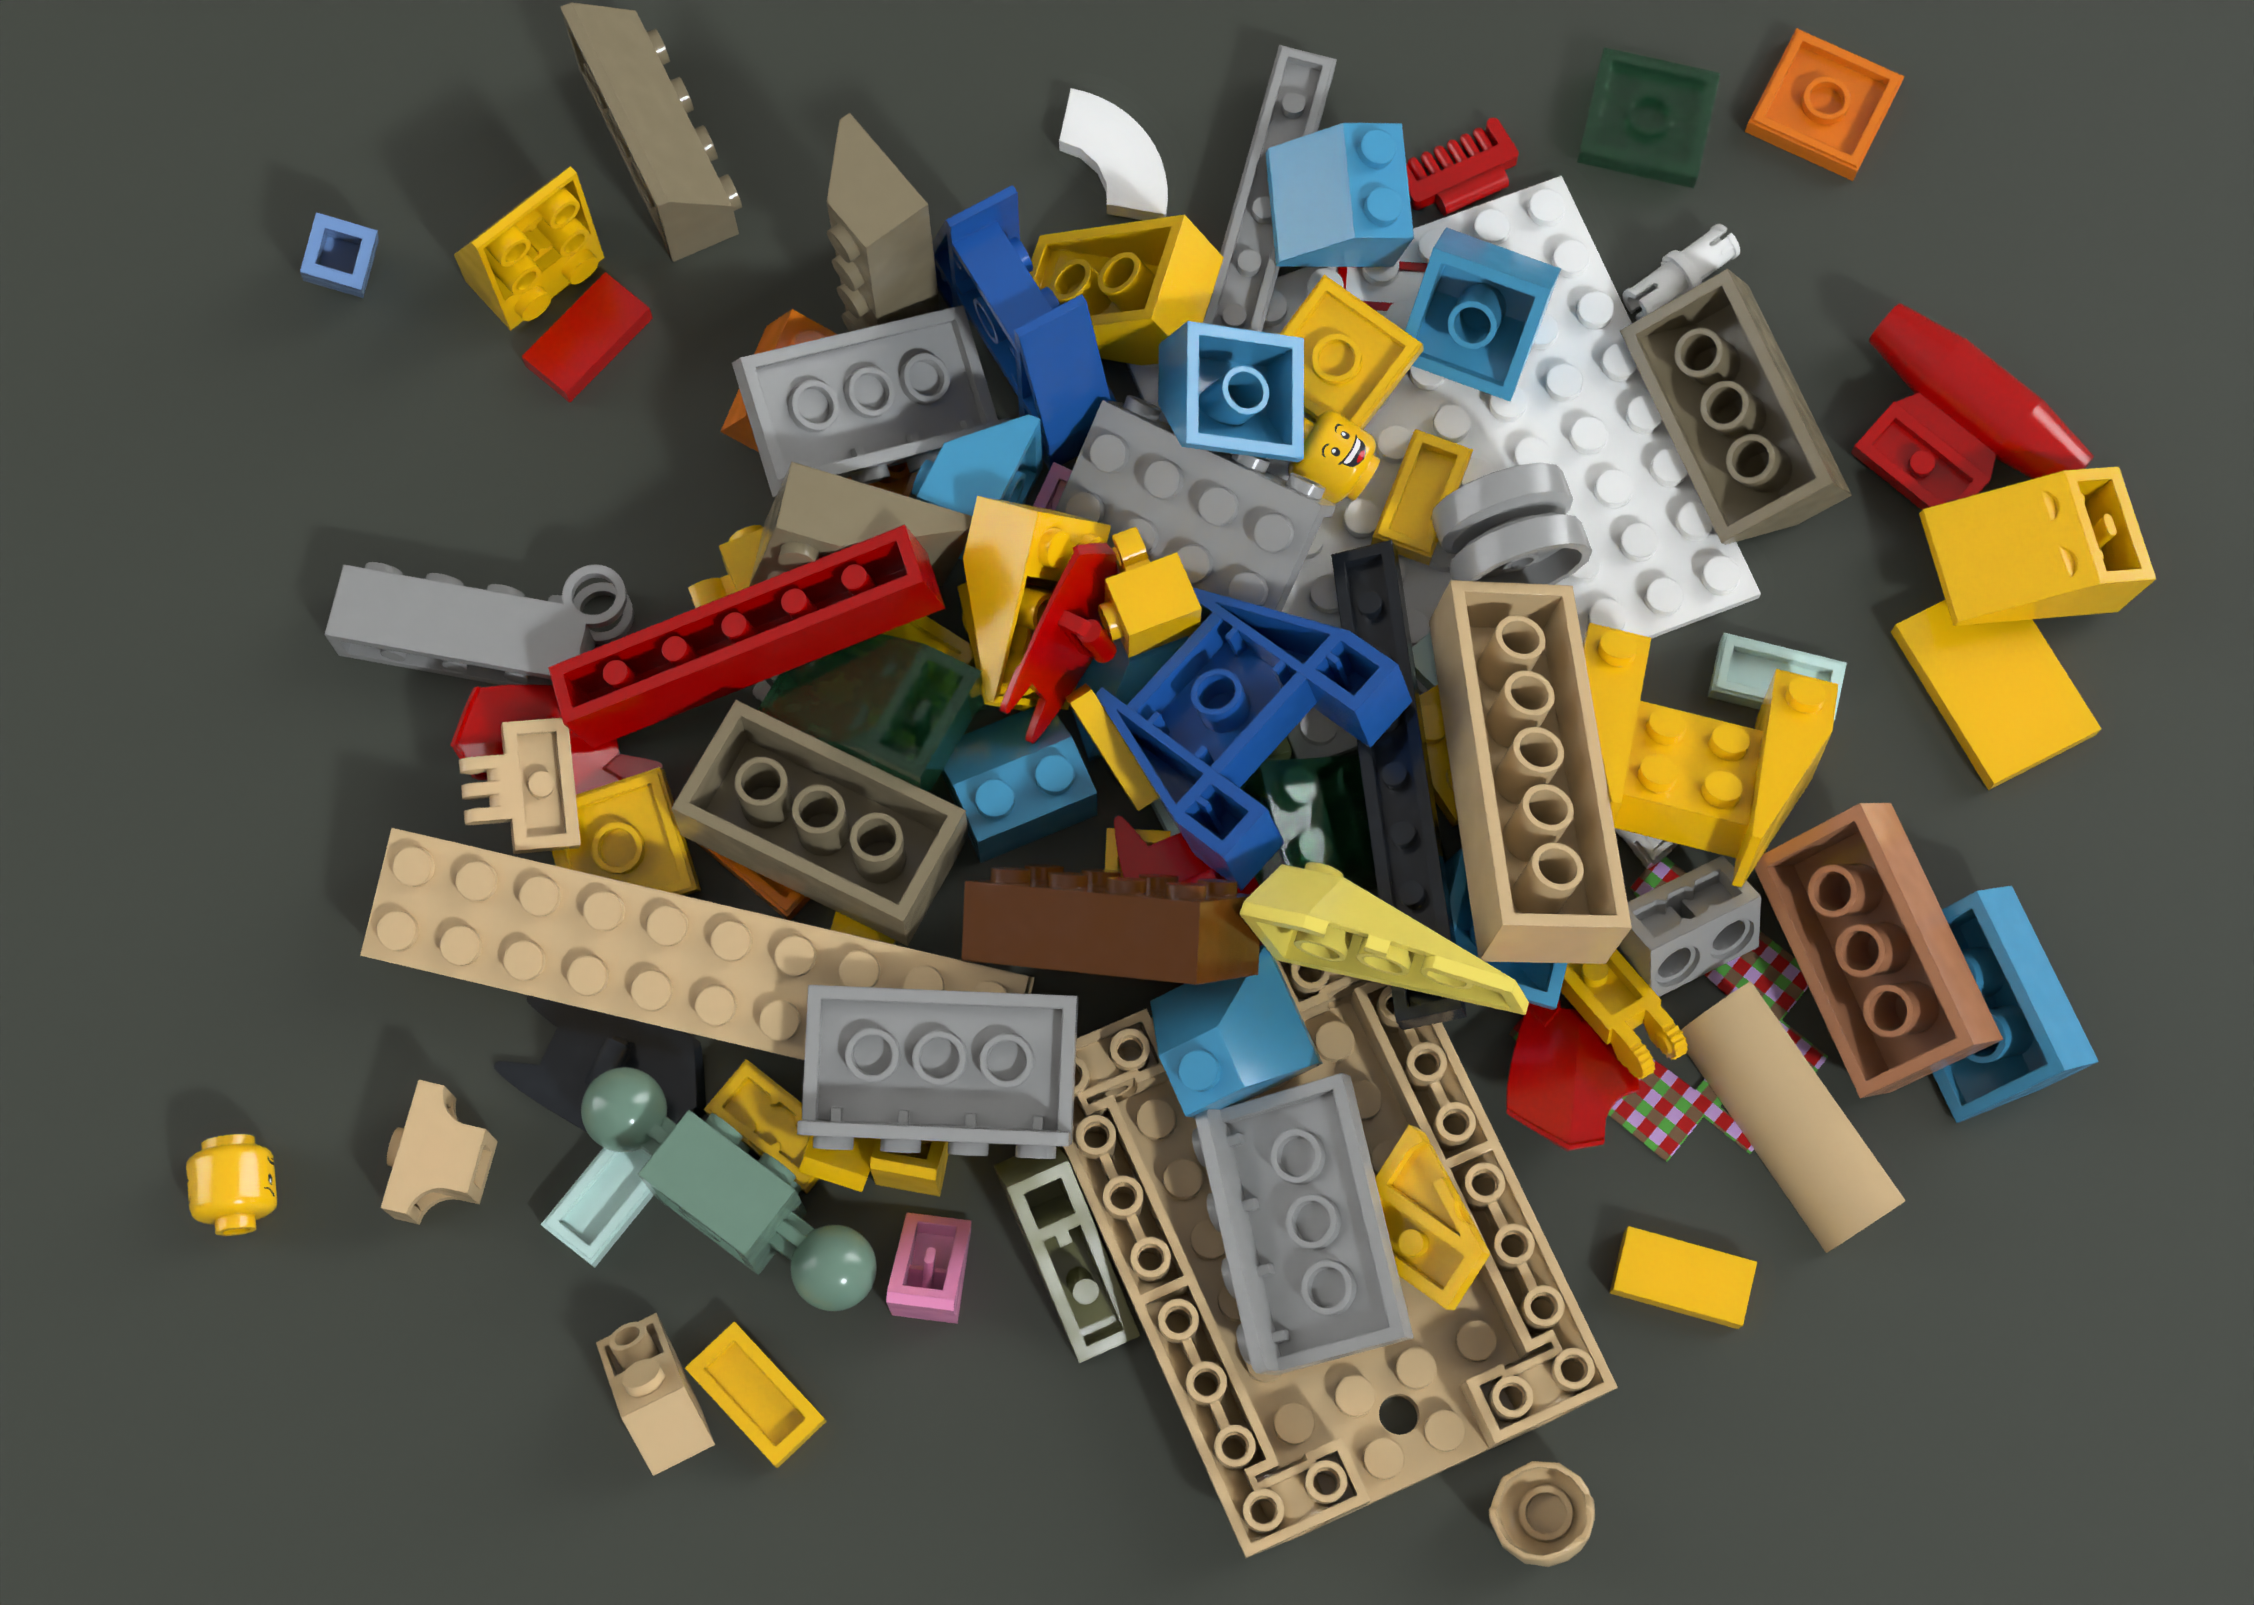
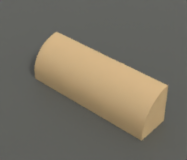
(1790, 1117)

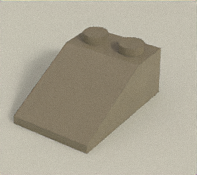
(827, 513)

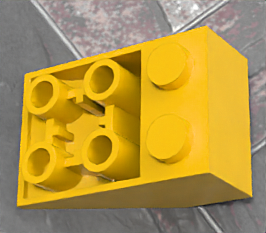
(533, 251)
(2039, 549)
(1010, 573)

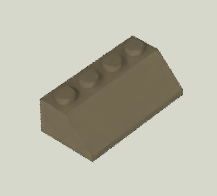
(652, 127)
(878, 234)
(1734, 410)

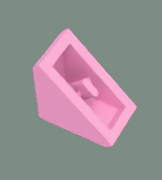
(929, 1268)

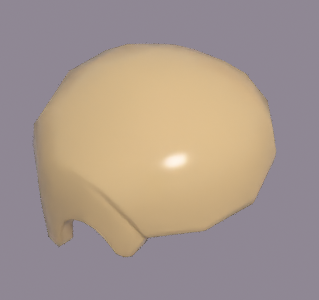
(1542, 1513)

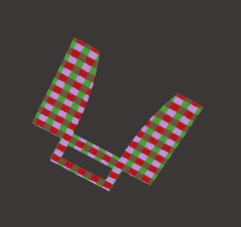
(1666, 1105)

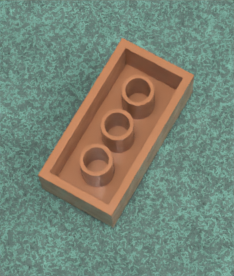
(1876, 949)

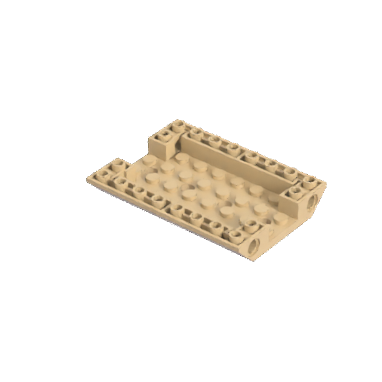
(1311, 1440)

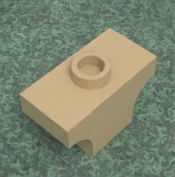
(435, 1157)

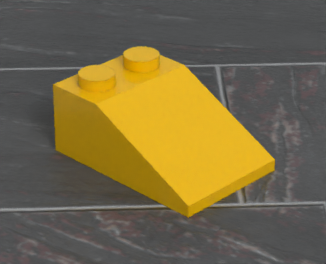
(1136, 280)

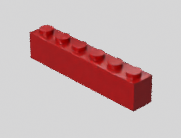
(746, 637)

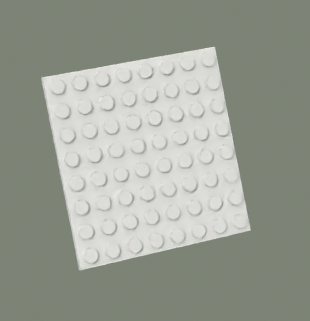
(1574, 407)

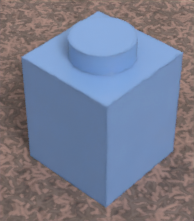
(339, 255)

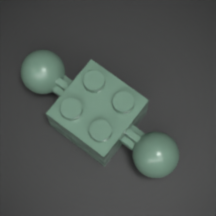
(724, 1192)

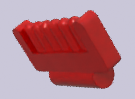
(1468, 178)

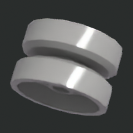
(1512, 527)

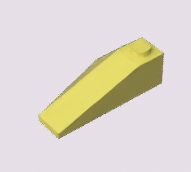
(1337, 927)

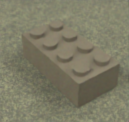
(821, 822)

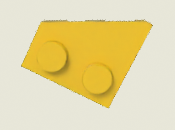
(1428, 1223)

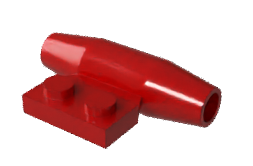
(1959, 419)

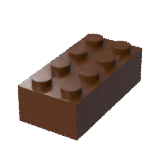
(1109, 924)

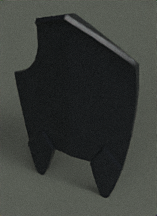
(597, 1042)

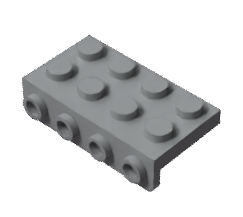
(867, 397)
(1220, 511)
(939, 1069)
(1301, 1227)

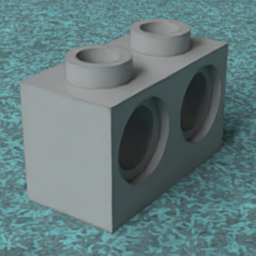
(1691, 926)

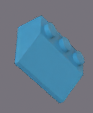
(2026, 1001)

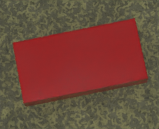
(587, 337)

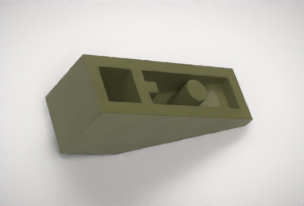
(1067, 1253)

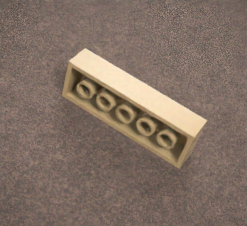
(1528, 774)

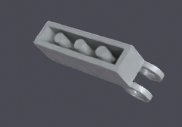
(470, 630)

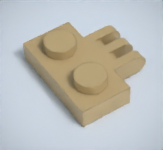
(528, 786)

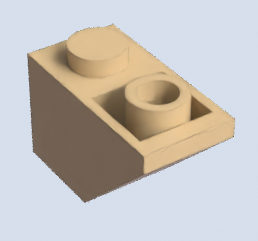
(654, 1394)

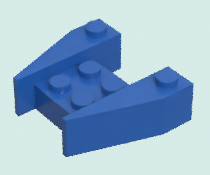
(1038, 344)
(1231, 703)

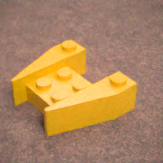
(1697, 775)

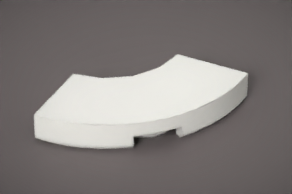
(1119, 155)

